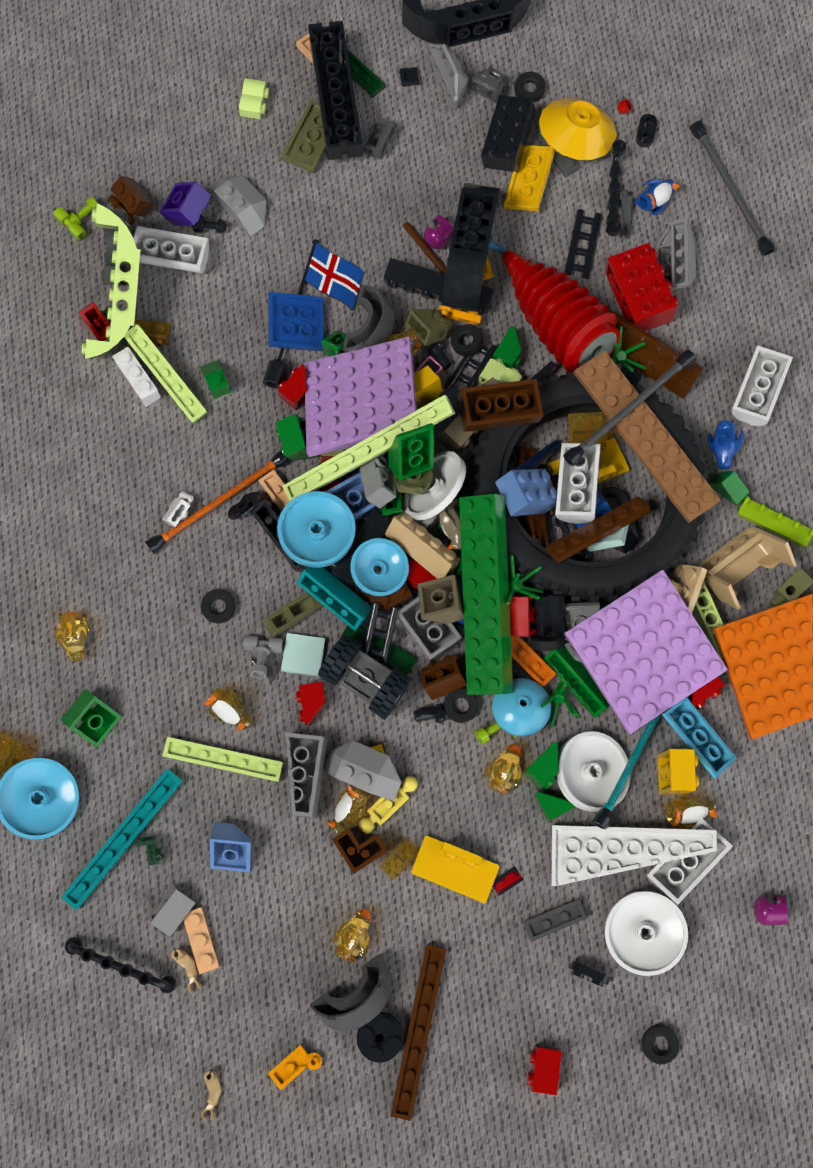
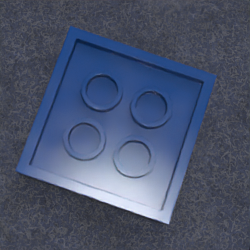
(295, 321)

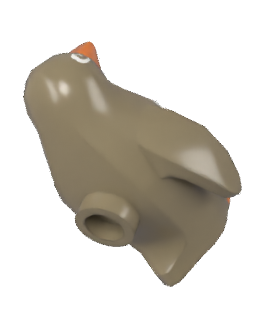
(451, 524)

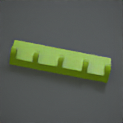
(775, 522)

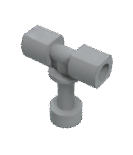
(262, 649)

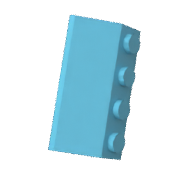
(699, 736)

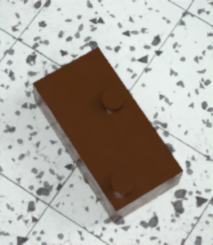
(500, 405)

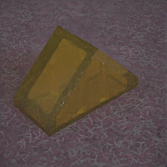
(399, 858)

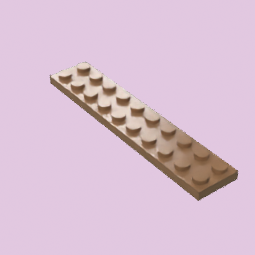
(647, 438)

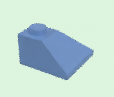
(229, 848)

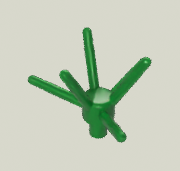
(619, 355)
(516, 584)
(559, 697)

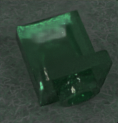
(154, 853)

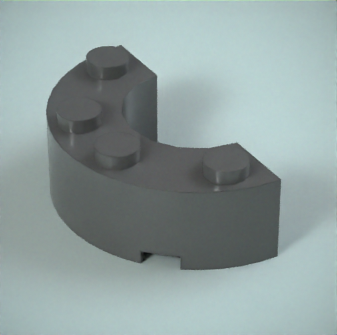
(108, 240)
(378, 322)
(362, 1004)

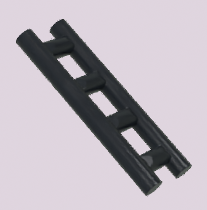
(589, 252)
(479, 367)
(387, 635)

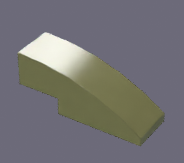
(291, 614)

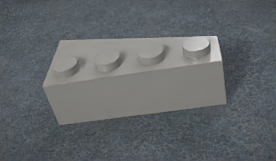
(378, 480)
(306, 767)

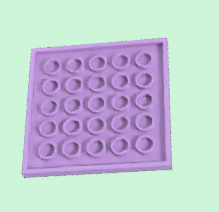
(357, 395)
(645, 652)

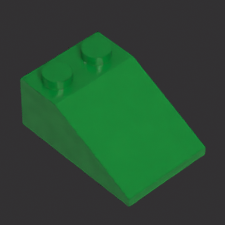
(412, 452)

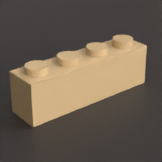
(422, 546)

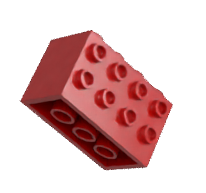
(641, 287)

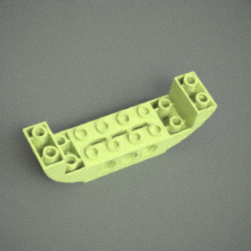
(125, 253)

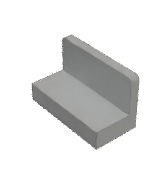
(171, 911)

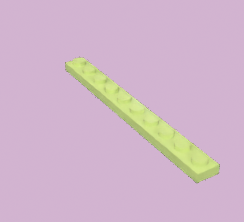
(367, 449)

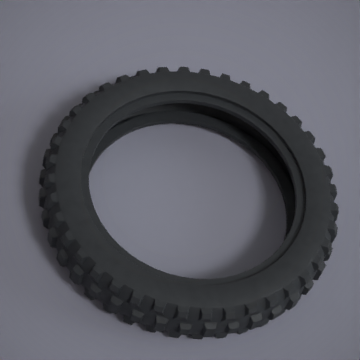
(570, 577)

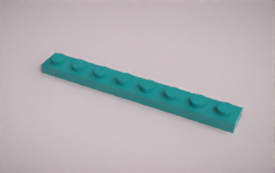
(121, 839)

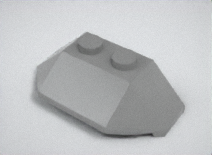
(448, 72)
(240, 202)
(677, 254)
(364, 769)

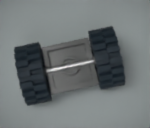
(364, 676)

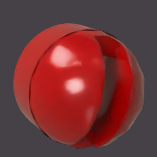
(624, 106)

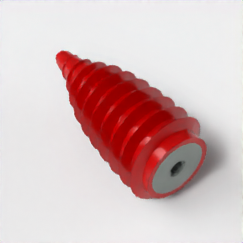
(562, 312)

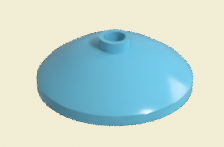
(381, 554)
(522, 719)

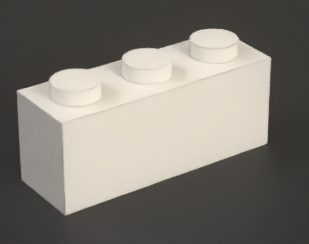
(136, 376)

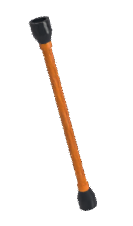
(156, 542)

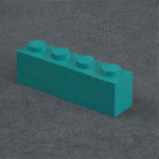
(335, 596)

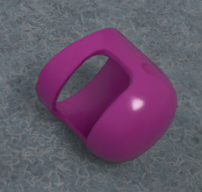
(439, 237)
(770, 913)

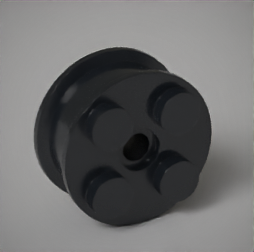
(383, 1049)

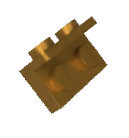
(156, 331)

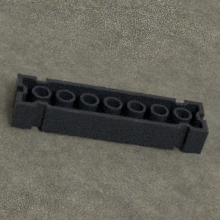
(335, 90)

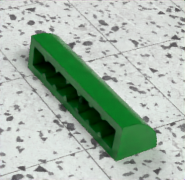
(577, 680)

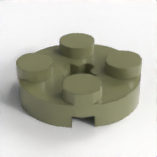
(415, 486)

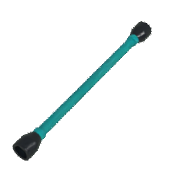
(603, 816)

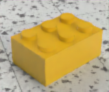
(677, 772)

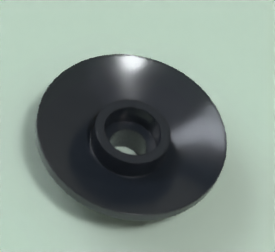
(244, 507)

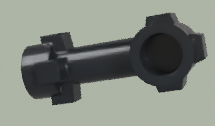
(219, 226)

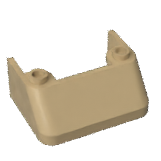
(740, 558)

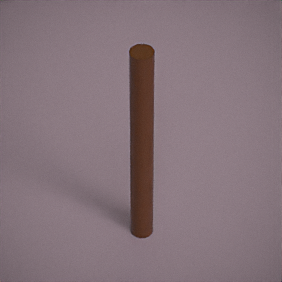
(424, 247)

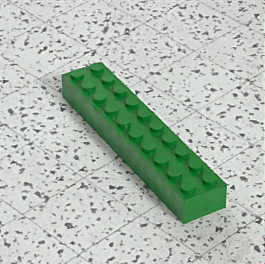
(485, 594)

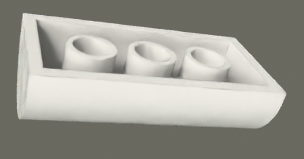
(172, 249)
(761, 386)
(578, 486)
(679, 877)

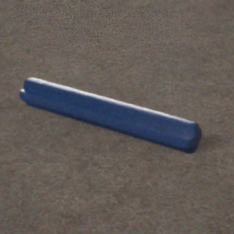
(541, 456)

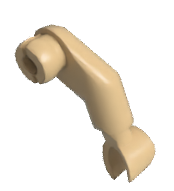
(188, 963)
(214, 1088)

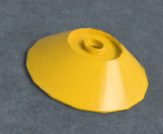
(577, 128)

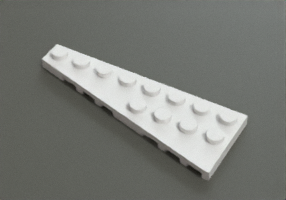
(595, 852)

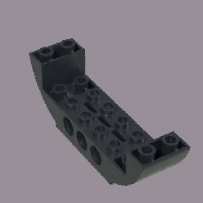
(463, 22)
(470, 246)

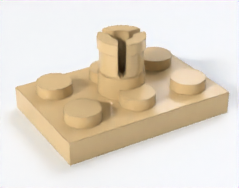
(688, 583)

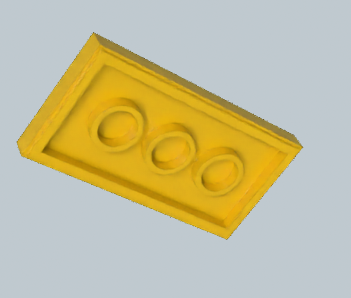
(529, 182)

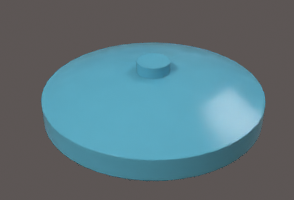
(316, 529)
(38, 798)

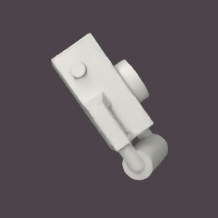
(178, 509)

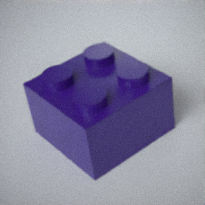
(185, 203)

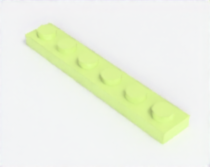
(165, 373)
(223, 759)

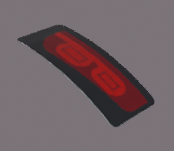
(507, 881)

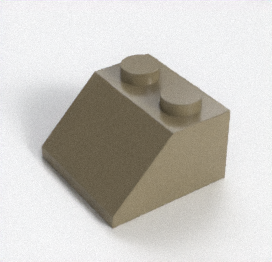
(441, 600)

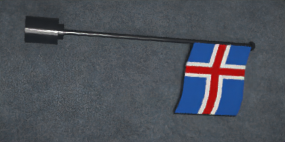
(329, 276)

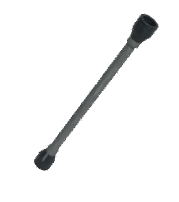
(764, 244)
(683, 361)

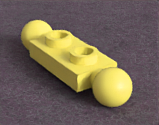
(385, 808)

